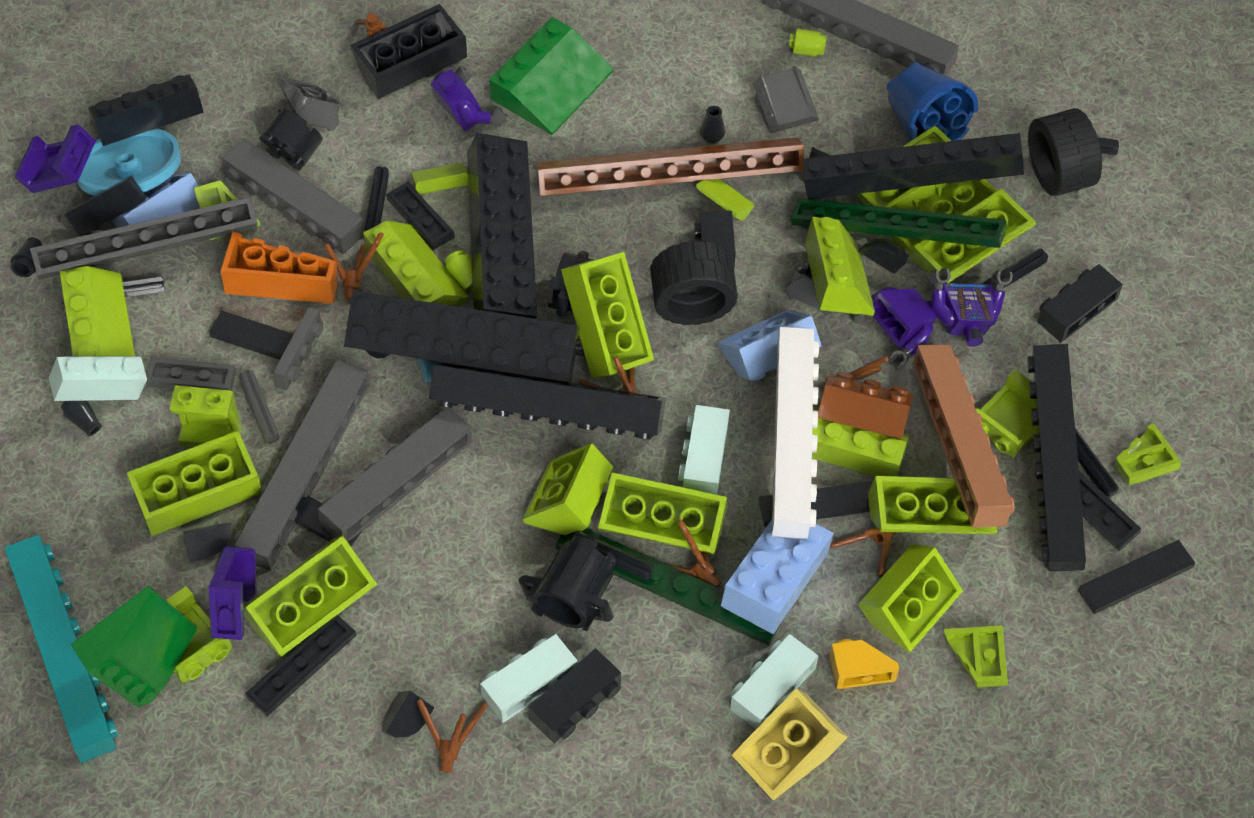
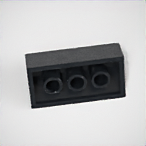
(409, 51)
(145, 109)

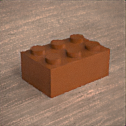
(865, 405)

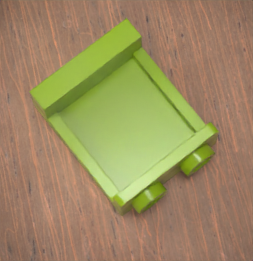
(204, 414)
(1008, 415)
(202, 648)

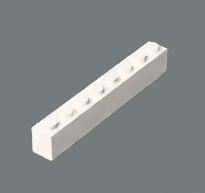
(793, 434)

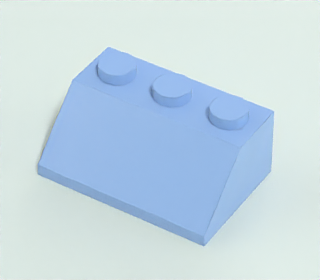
(166, 199)
(755, 348)

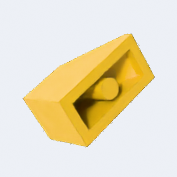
(860, 664)

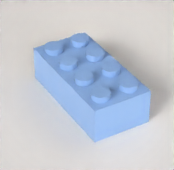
(775, 576)

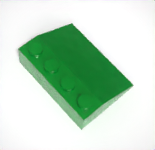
(549, 76)
(137, 646)

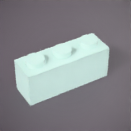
(97, 378)
(704, 449)
(527, 677)
(773, 680)

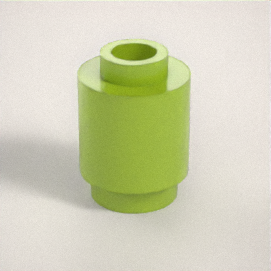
(807, 42)

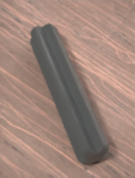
(259, 406)

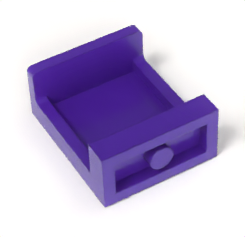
(57, 163)
(230, 586)

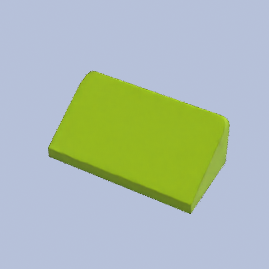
(440, 178)
(726, 197)

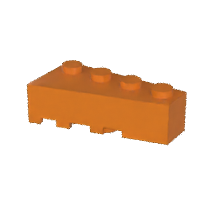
(277, 273)

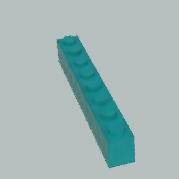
(54, 633)

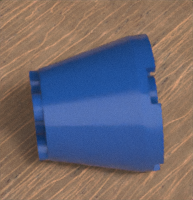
(931, 99)

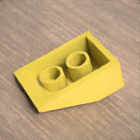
(789, 744)

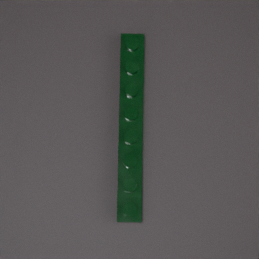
(904, 222)
(683, 590)

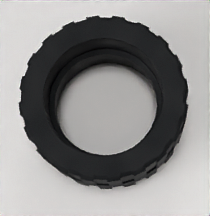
(1065, 152)
(693, 283)

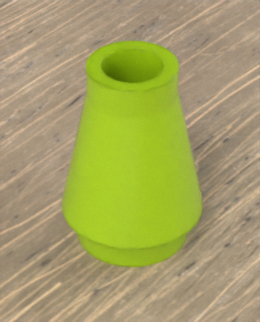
(460, 267)

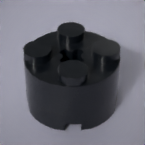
(290, 138)

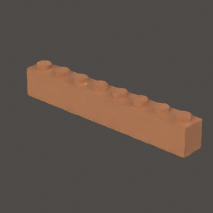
(962, 437)

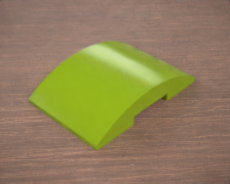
(965, 198)

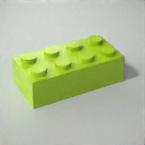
(195, 483)

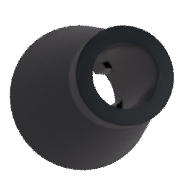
(713, 126)
(22, 261)
(82, 416)

